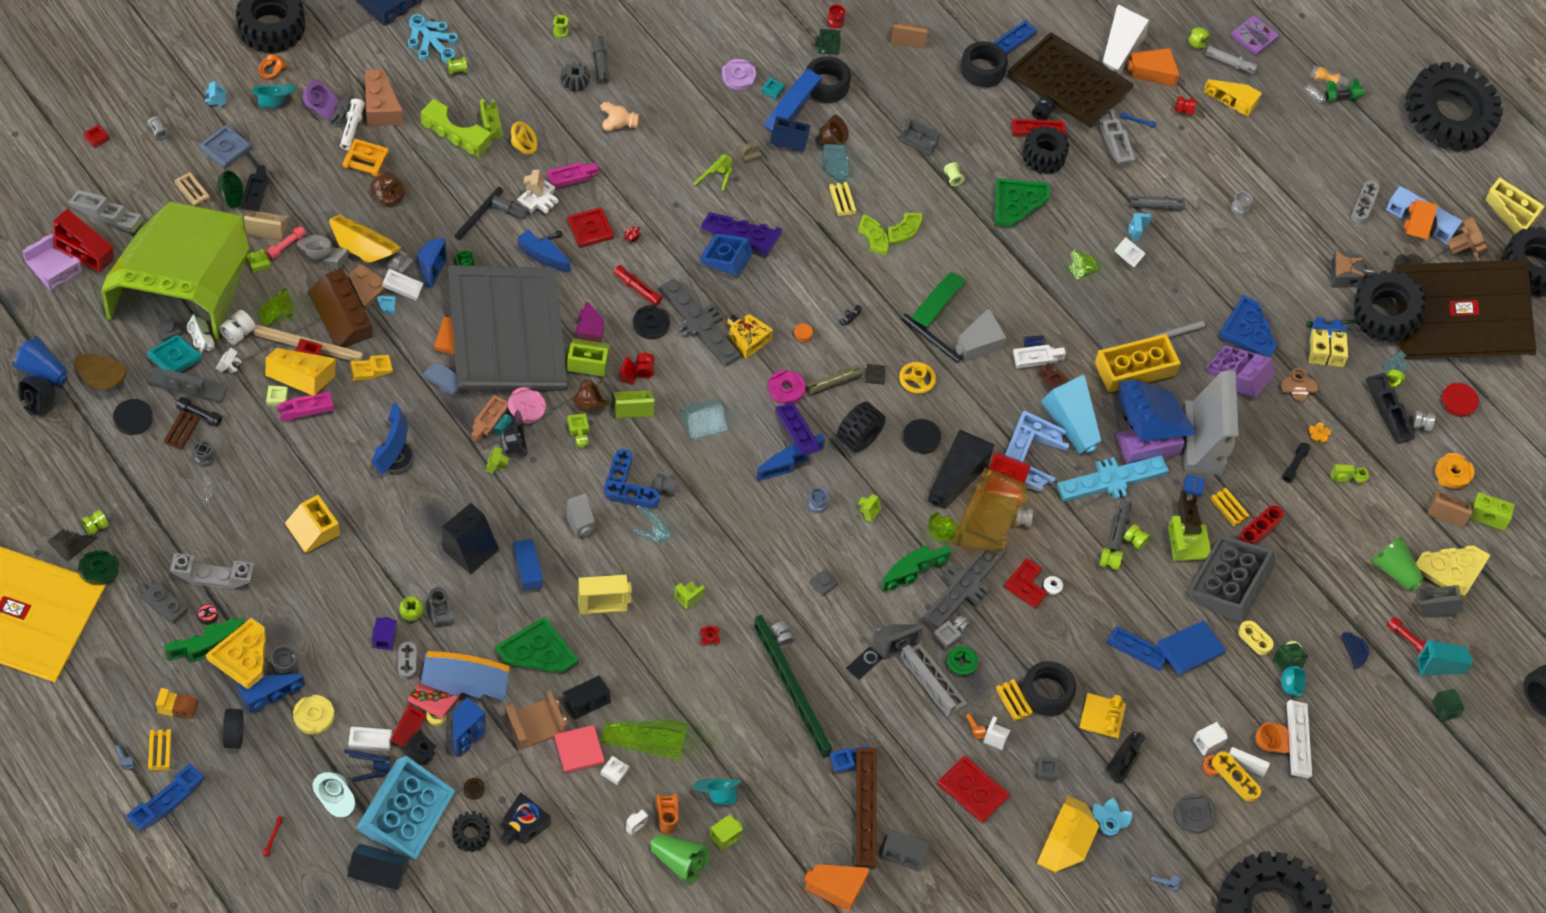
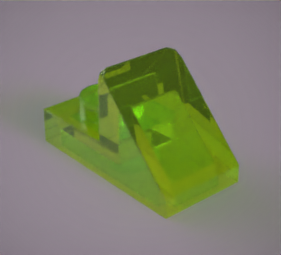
(1082, 264)
(279, 305)

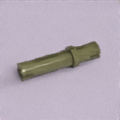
(835, 379)

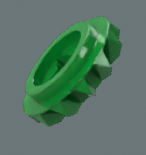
(955, 656)

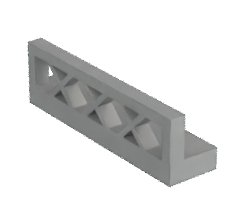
(930, 682)

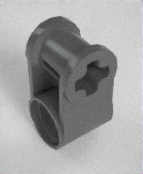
(440, 610)

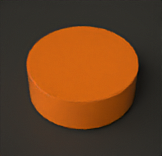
(803, 332)

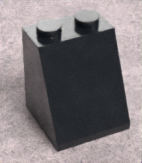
(469, 539)

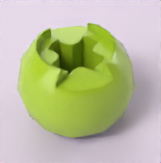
(1198, 38)
(412, 602)

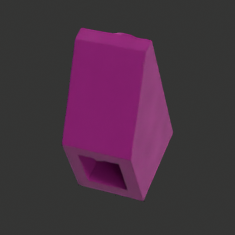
(591, 324)

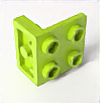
(1188, 545)

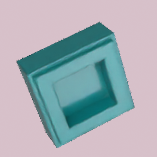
(773, 88)

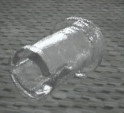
(1317, 95)

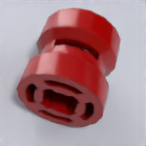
(836, 16)
(1187, 106)
(645, 365)

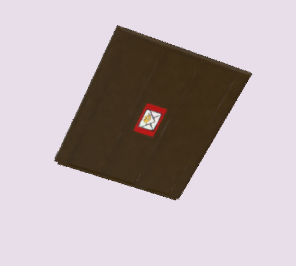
(1471, 309)

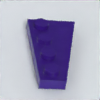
(760, 237)

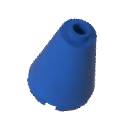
(38, 360)

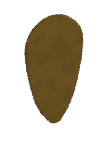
(99, 371)

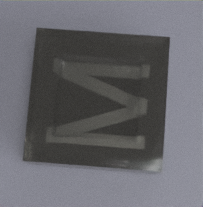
(875, 374)

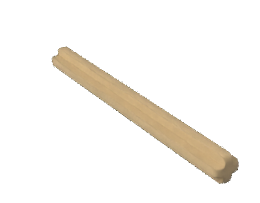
(292, 339)

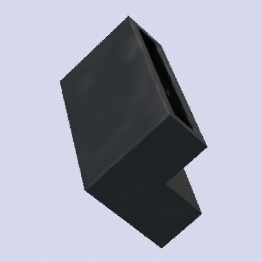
(378, 866)

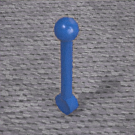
(1124, 115)

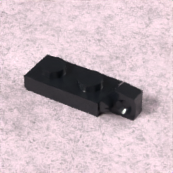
(255, 190)
(1125, 757)

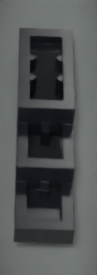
(1390, 408)

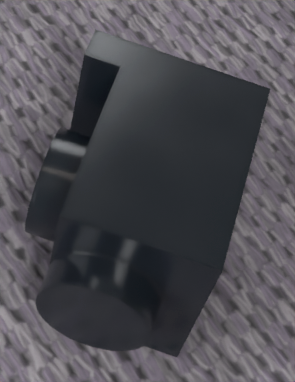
(413, 749)

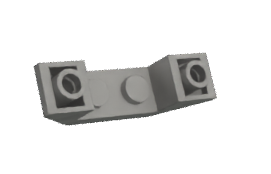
(209, 575)

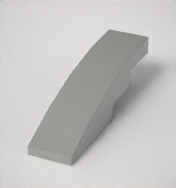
(1116, 138)
(105, 211)

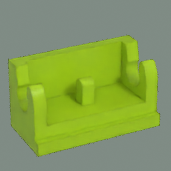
(490, 118)

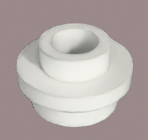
(1053, 590)

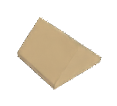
(266, 225)

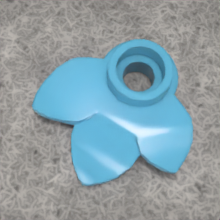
(1111, 815)

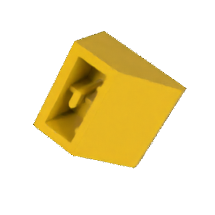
(312, 524)

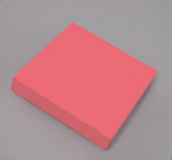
(579, 749)

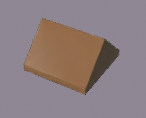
(909, 35)
(1450, 509)

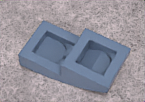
(443, 377)

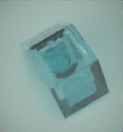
(835, 160)

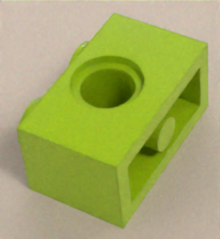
(1491, 511)

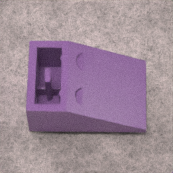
(1251, 369)

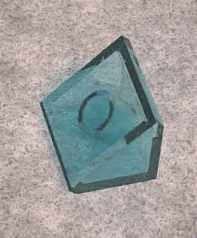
(704, 419)

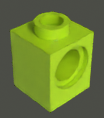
(726, 832)

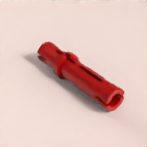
(632, 281)

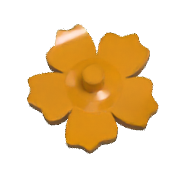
(1318, 433)

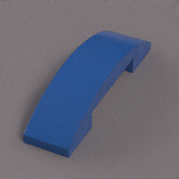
(387, 454)
(166, 800)

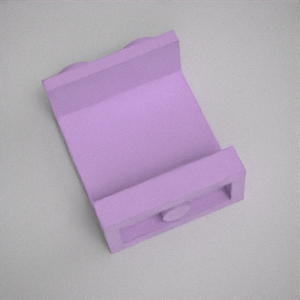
(51, 264)

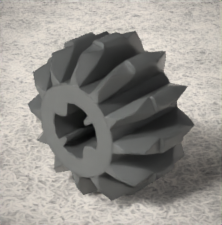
(575, 76)

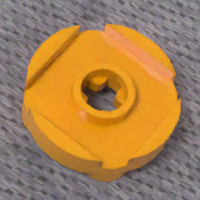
(1449, 479)

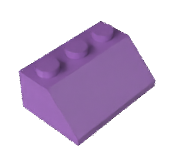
(1137, 450)

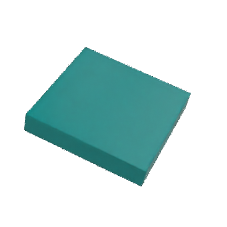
(174, 355)

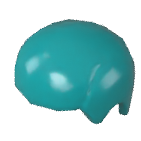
(1293, 680)

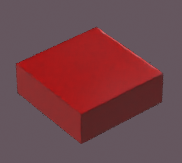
(96, 136)

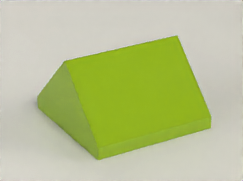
(633, 404)

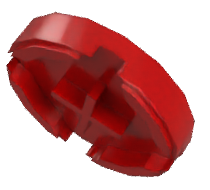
(1460, 399)

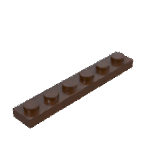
(866, 807)

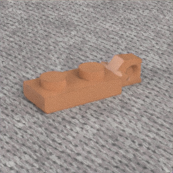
(489, 417)

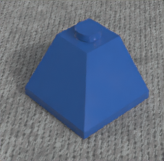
(432, 260)

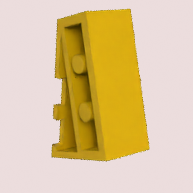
(300, 369)

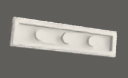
(1299, 739)

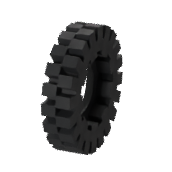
(1424, 110)
(1273, 872)

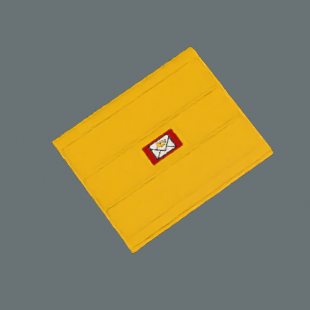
(41, 613)

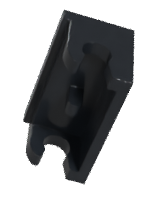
(587, 697)

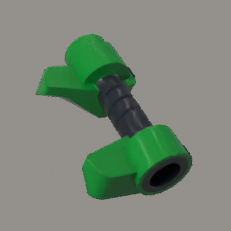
(1353, 91)

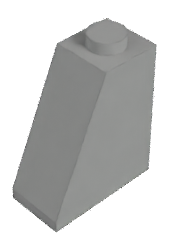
(980, 337)

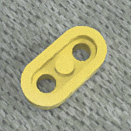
(1256, 638)

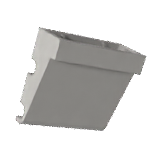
(1216, 426)

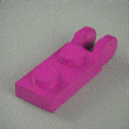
(305, 406)

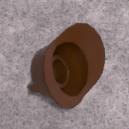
(834, 131)

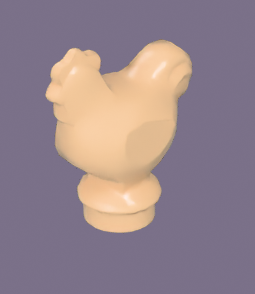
(618, 117)

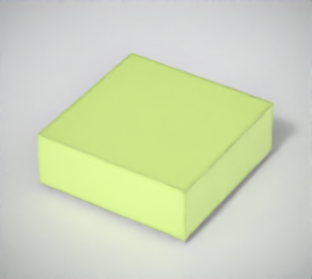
(276, 395)

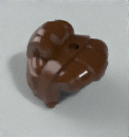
(382, 187)
(589, 397)

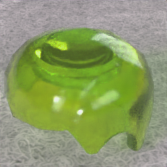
(941, 527)

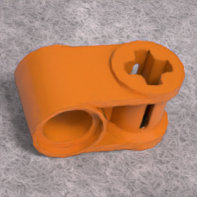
(667, 809)

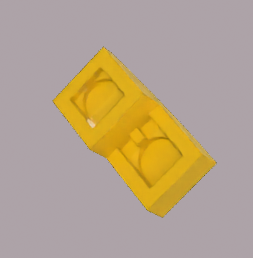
(372, 368)

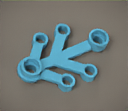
(418, 23)

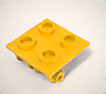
(1103, 715)

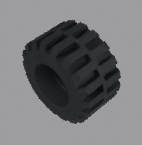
(1045, 160)
(861, 426)

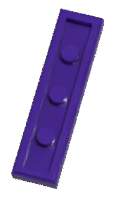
(797, 429)

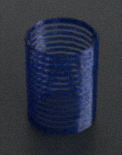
(1029, 340)

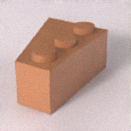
(381, 102)

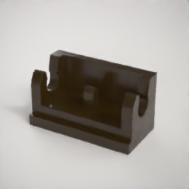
(1189, 513)

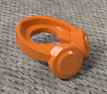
(280, 64)

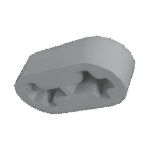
(402, 660)

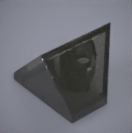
(69, 543)

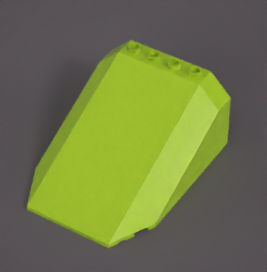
(185, 256)

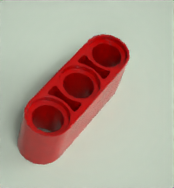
(1263, 521)

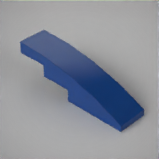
(795, 98)
(784, 461)

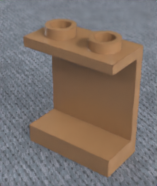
(536, 722)

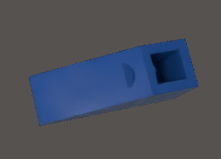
(270, 689)

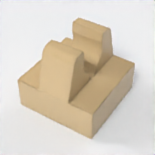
(535, 182)

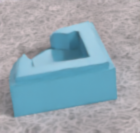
(387, 304)

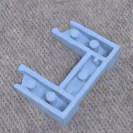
(1034, 428)

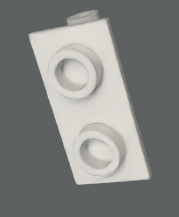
(197, 328)

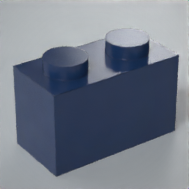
(790, 134)

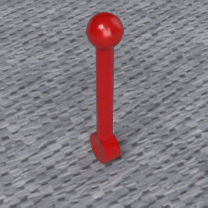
(266, 852)

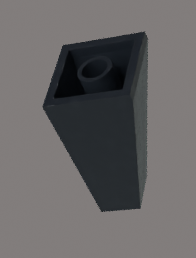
(961, 467)

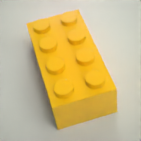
(1139, 360)

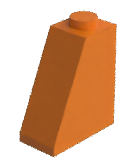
(1154, 66)
(836, 883)

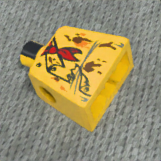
(748, 334)

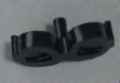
(851, 316)

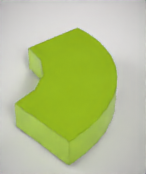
(905, 230)
(875, 234)

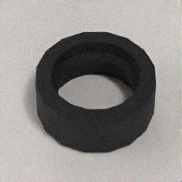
(233, 728)

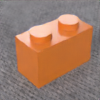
(1420, 219)

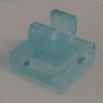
(1395, 362)

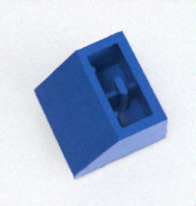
(468, 725)

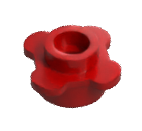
(632, 234)
(710, 630)

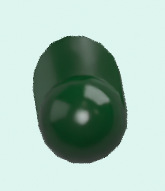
(231, 188)

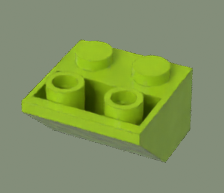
(588, 357)

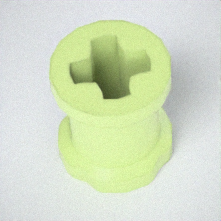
(954, 174)

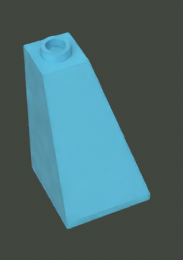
(1073, 411)

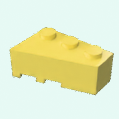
(1513, 206)

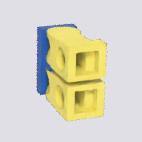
(1328, 343)

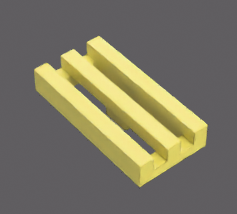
(839, 187)

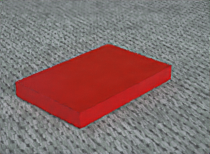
(973, 789)

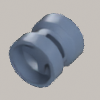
(818, 500)

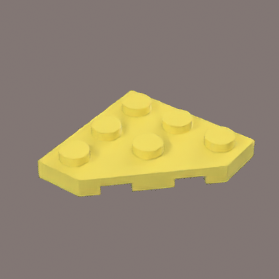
(1453, 566)

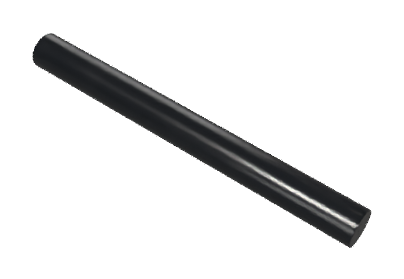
(479, 212)
(933, 339)

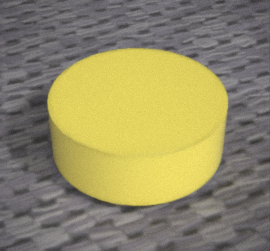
(435, 720)

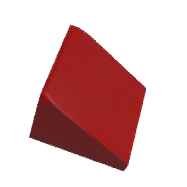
(627, 371)

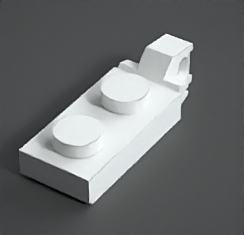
(1037, 356)

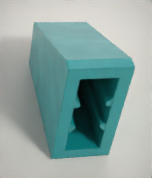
(1443, 659)

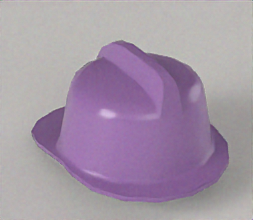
(319, 98)

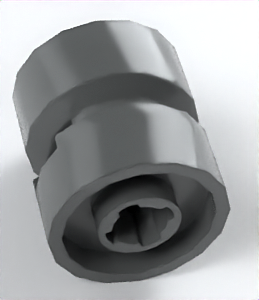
(284, 660)

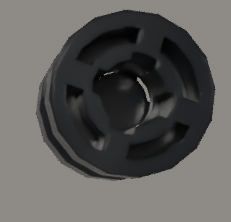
(1043, 108)

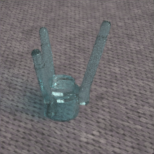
(660, 531)

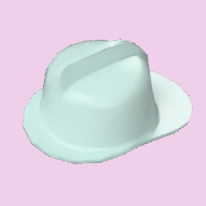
(334, 793)

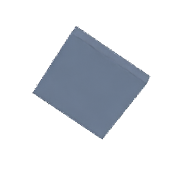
(225, 146)

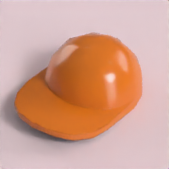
(1273, 738)

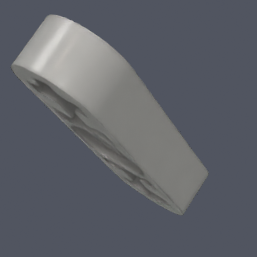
(1365, 208)

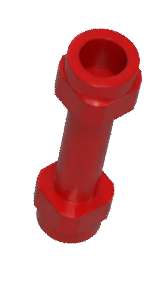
(1396, 625)

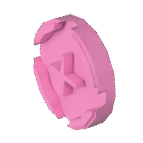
(528, 402)

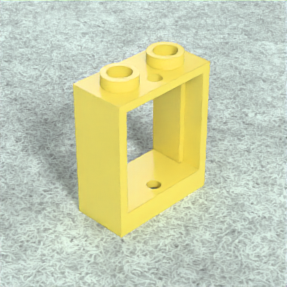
(603, 594)

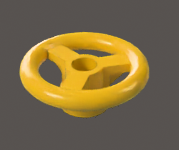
(521, 139)
(919, 369)

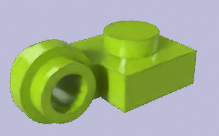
(578, 426)
(1345, 472)

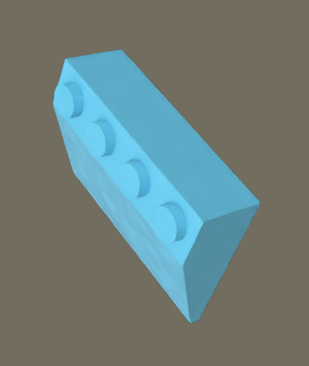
(406, 808)

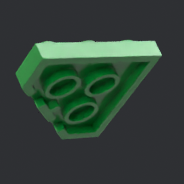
(1018, 200)
(537, 649)

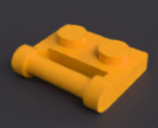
(366, 152)

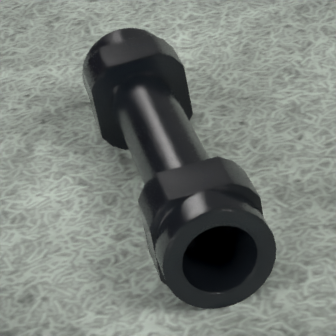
(185, 404)
(1301, 453)

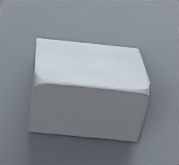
(336, 257)

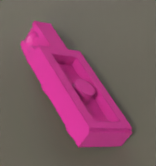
(571, 174)

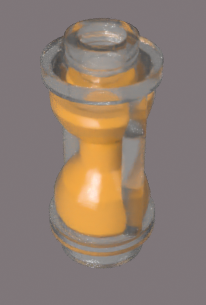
(1324, 75)

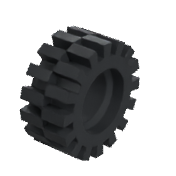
(467, 820)

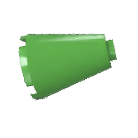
(1399, 564)
(681, 856)

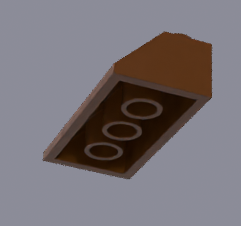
(340, 309)

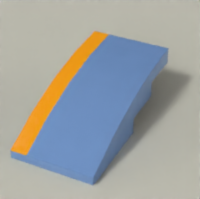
(465, 674)

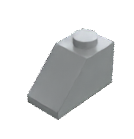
(580, 516)

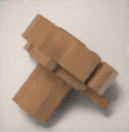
(1470, 238)

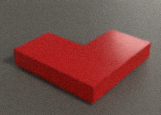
(1022, 583)

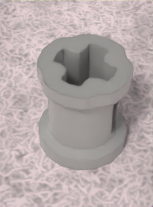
(158, 128)

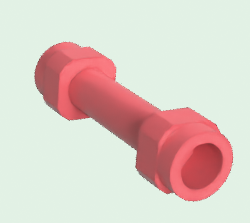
(274, 251)

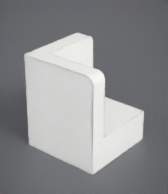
(1129, 252)
(996, 735)

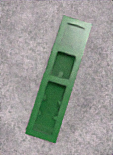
(938, 299)

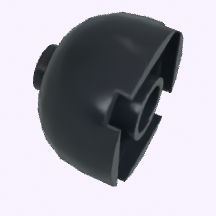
(36, 393)

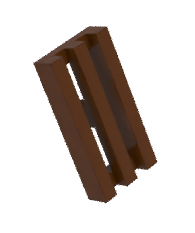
(188, 417)

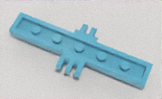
(1112, 478)

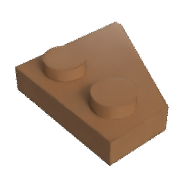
(366, 285)

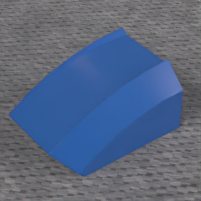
(727, 253)

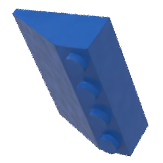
(1153, 411)

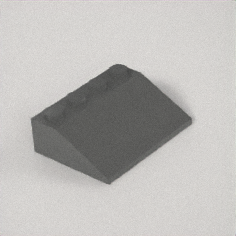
(1233, 577)

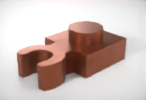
(1051, 378)

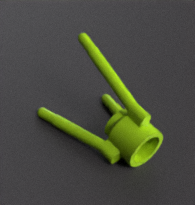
(722, 165)

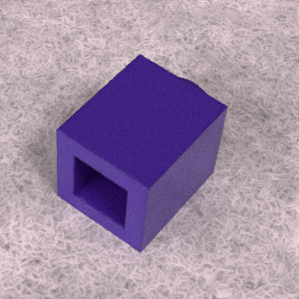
(384, 633)

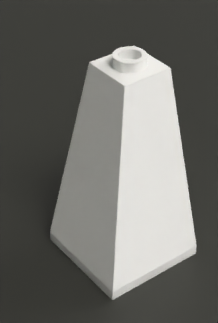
(1125, 38)

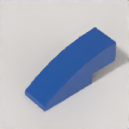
(543, 251)
(528, 564)

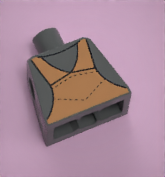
(1348, 269)

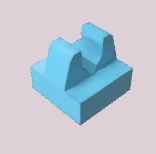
(216, 94)

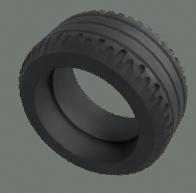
(833, 67)
(979, 76)
(1053, 671)
(1536, 689)

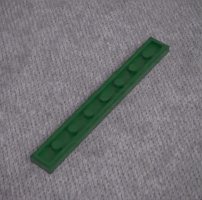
(792, 686)

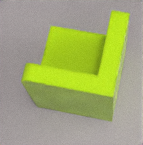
(689, 594)

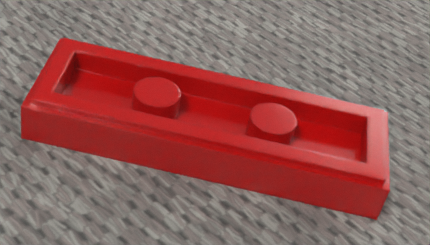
(1022, 127)

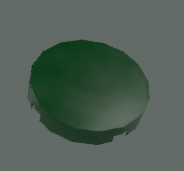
(98, 567)

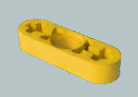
(1236, 785)

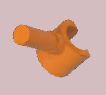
(978, 732)

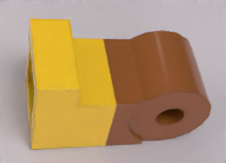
(176, 705)

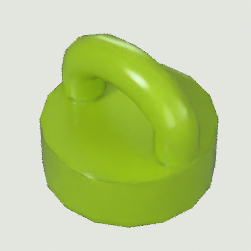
(1395, 377)

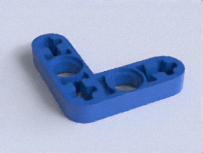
(620, 484)

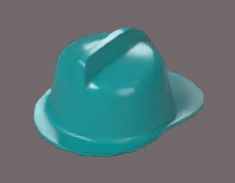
(272, 95)
(719, 790)

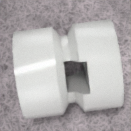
(237, 327)

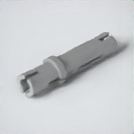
(1237, 62)

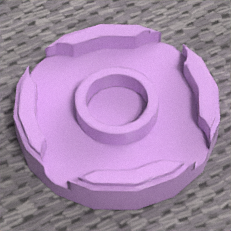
(738, 74)

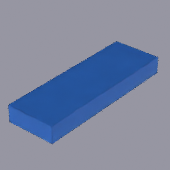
(1016, 37)
(1137, 648)

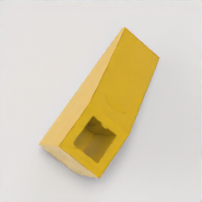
(1235, 95)

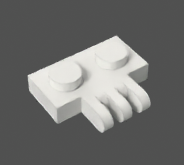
(542, 202)

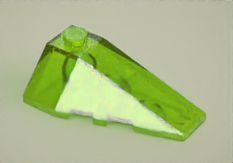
(653, 737)

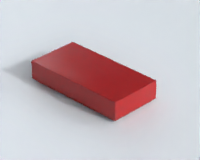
(408, 723)

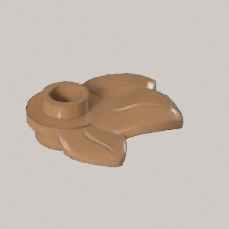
(1298, 387)

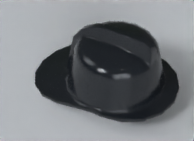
(514, 437)

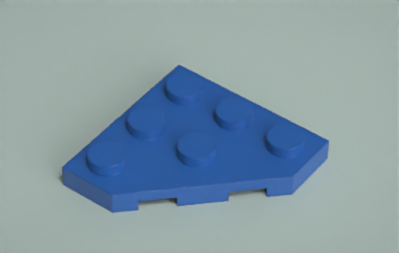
(1249, 328)

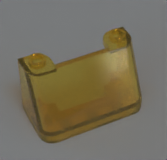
(990, 512)

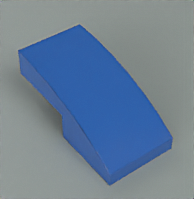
(845, 759)

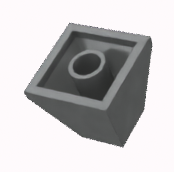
(893, 638)

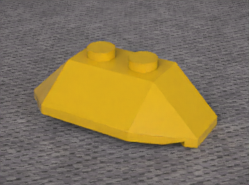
(362, 240)
(1069, 836)

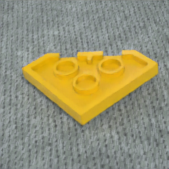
(242, 654)

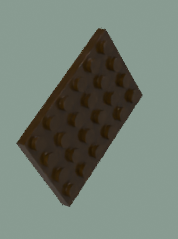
(1070, 79)

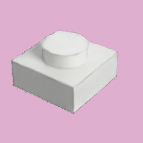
(636, 822)

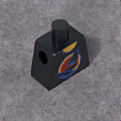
(524, 821)

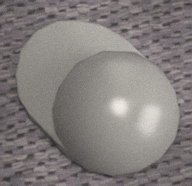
(315, 246)

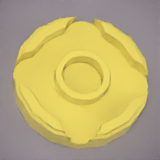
(313, 714)

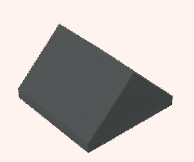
(1441, 601)

